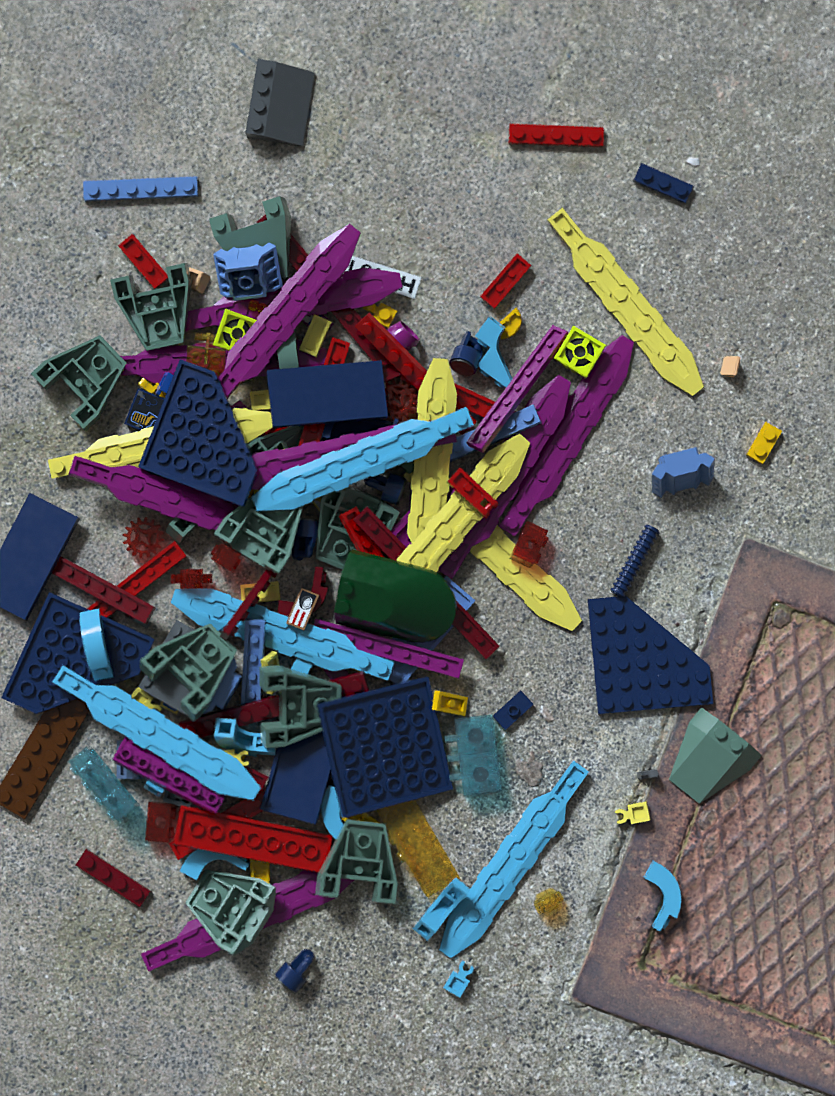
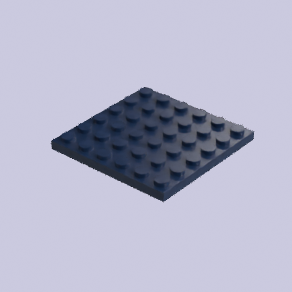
(384, 747)

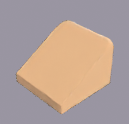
(199, 280)
(730, 366)

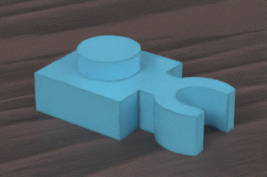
(457, 982)

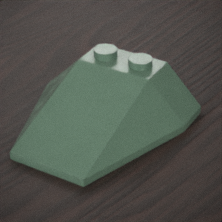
(261, 535)
(333, 539)
(710, 757)
(232, 908)

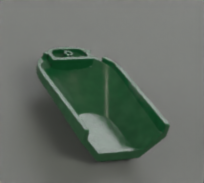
(393, 598)

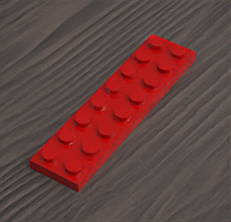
(251, 839)

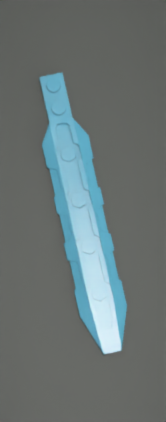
(364, 459)
(320, 646)
(161, 736)
(510, 863)

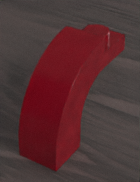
(319, 577)

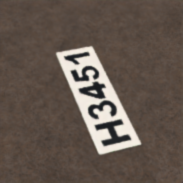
(409, 282)

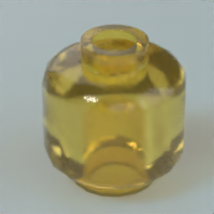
(548, 902)

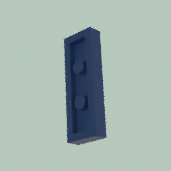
(663, 183)

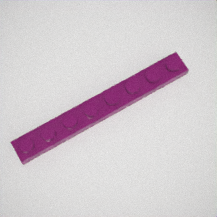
(517, 389)
(398, 651)

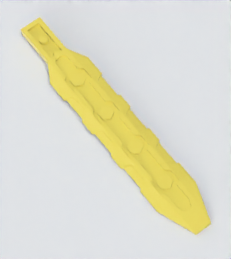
(629, 306)
(129, 448)
(431, 472)
(457, 517)
(533, 585)

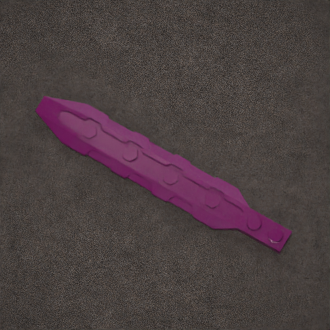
(352, 290)
(289, 308)
(155, 362)
(550, 406)
(581, 414)
(276, 461)
(155, 492)
(290, 899)

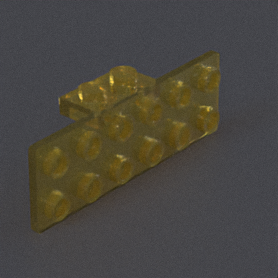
(418, 846)

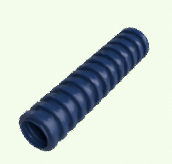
(635, 561)

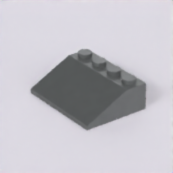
(279, 103)
(167, 686)

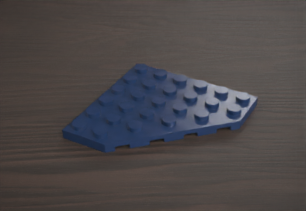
(200, 438)
(58, 643)
(641, 662)

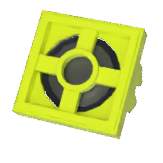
(231, 329)
(579, 353)

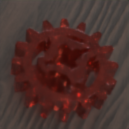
(403, 396)
(137, 543)
(191, 578)

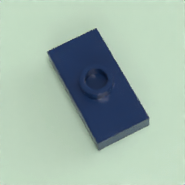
(512, 710)

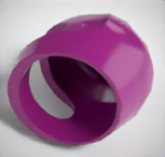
(404, 335)

